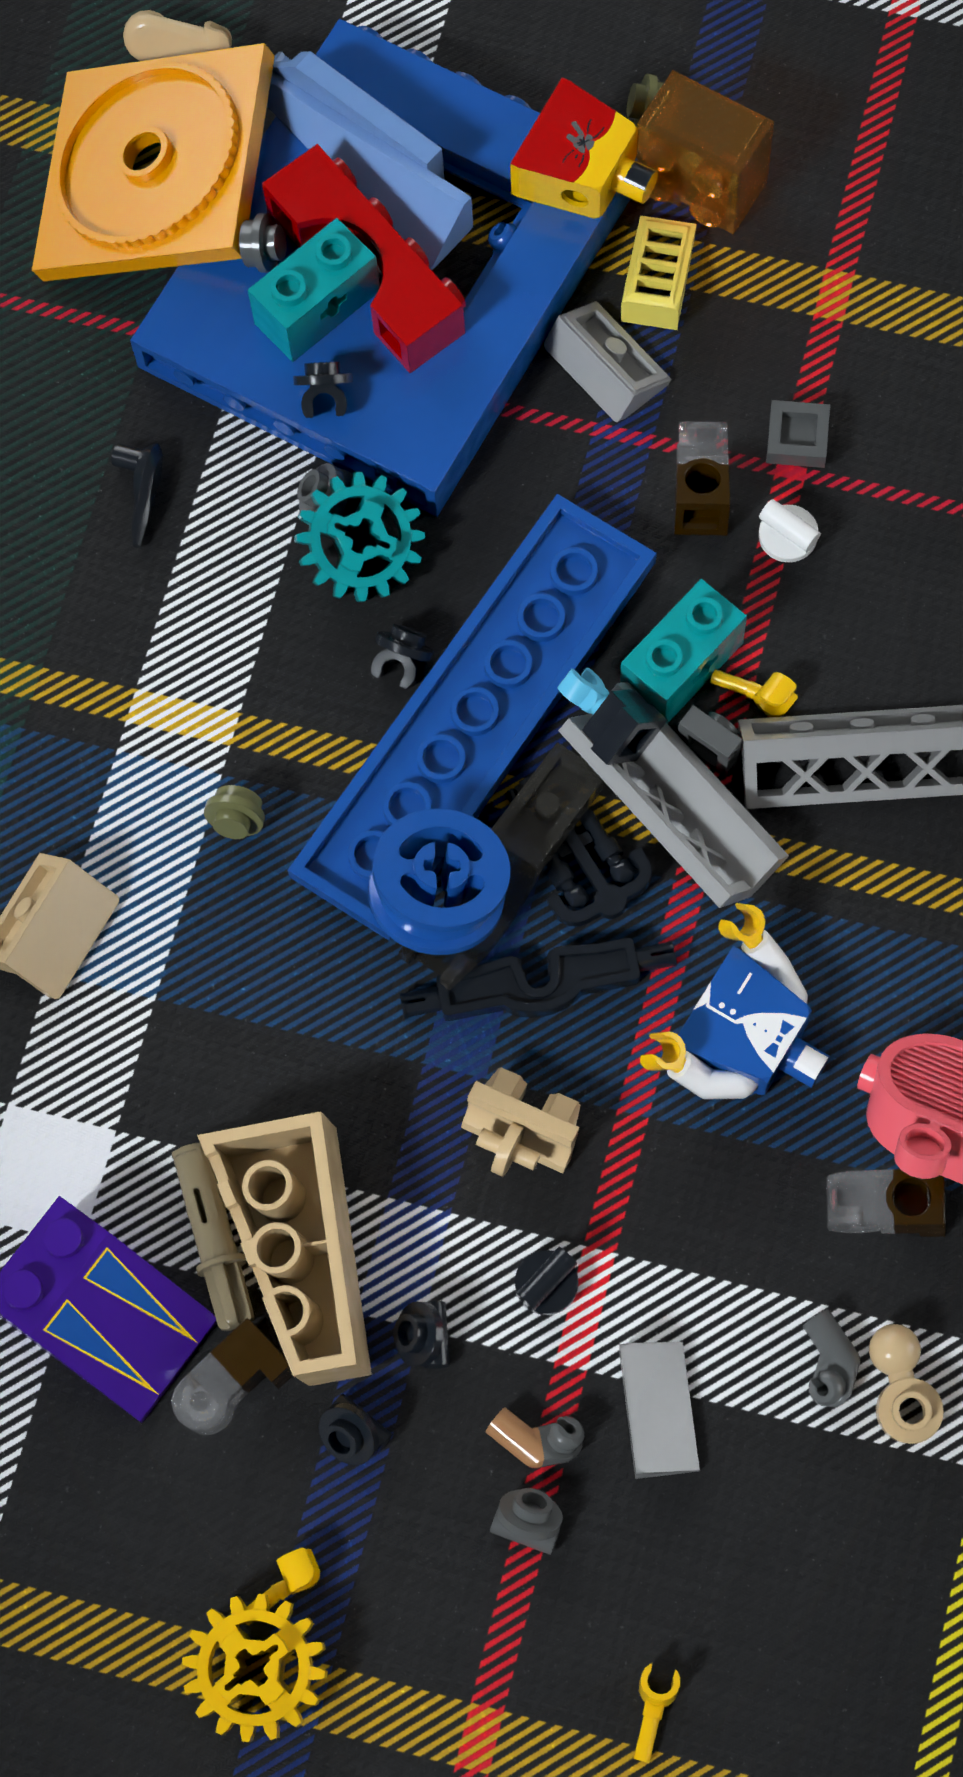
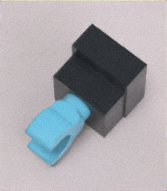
(620, 720)

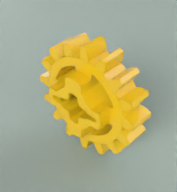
(235, 1644)

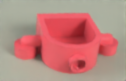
(918, 1104)

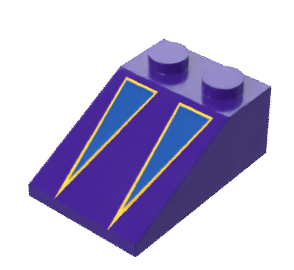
(101, 1309)

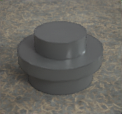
(262, 242)

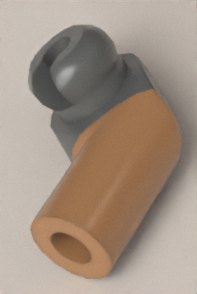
(538, 1445)

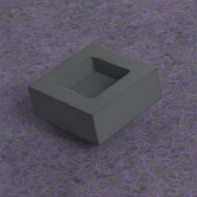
(798, 433)
(711, 739)

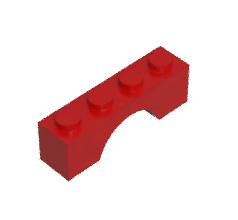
(413, 309)

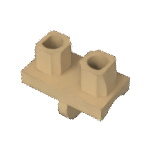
(519, 1130)

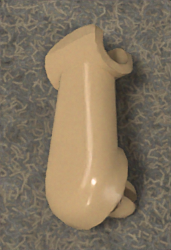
(153, 36)

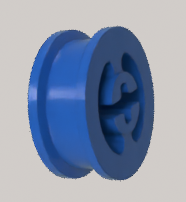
(405, 886)

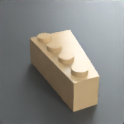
(297, 1237)

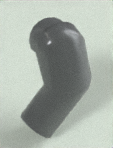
(837, 1362)

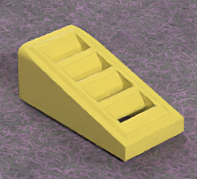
(652, 308)

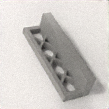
(851, 736)
(688, 812)

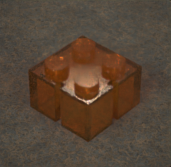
(705, 151)

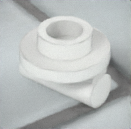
(787, 532)

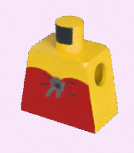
(580, 156)

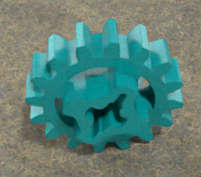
(369, 511)

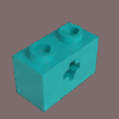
(314, 289)
(685, 649)

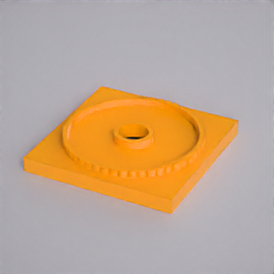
(190, 199)

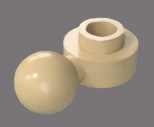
(896, 1353)

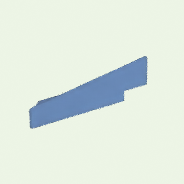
(378, 147)

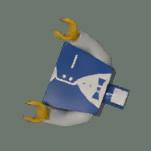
(743, 1023)

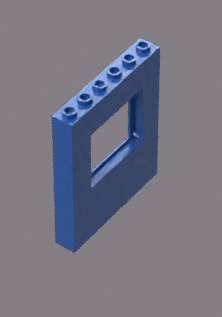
(397, 423)

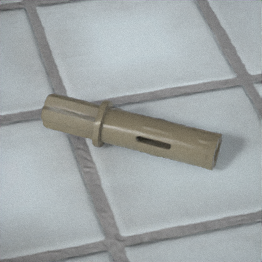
(213, 1237)

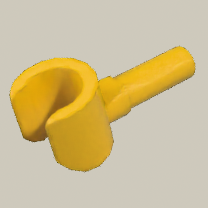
(772, 698)
(299, 1574)
(652, 1713)

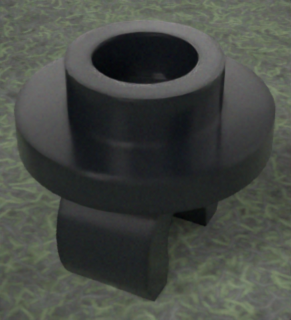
(323, 379)
(403, 645)

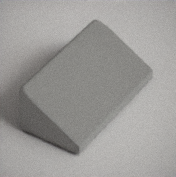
(605, 360)
(658, 1409)

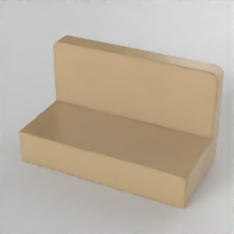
(53, 923)

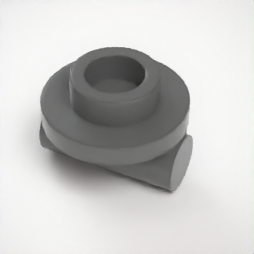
(319, 480)
(528, 1519)

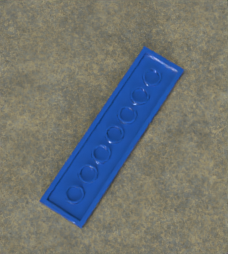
(480, 696)

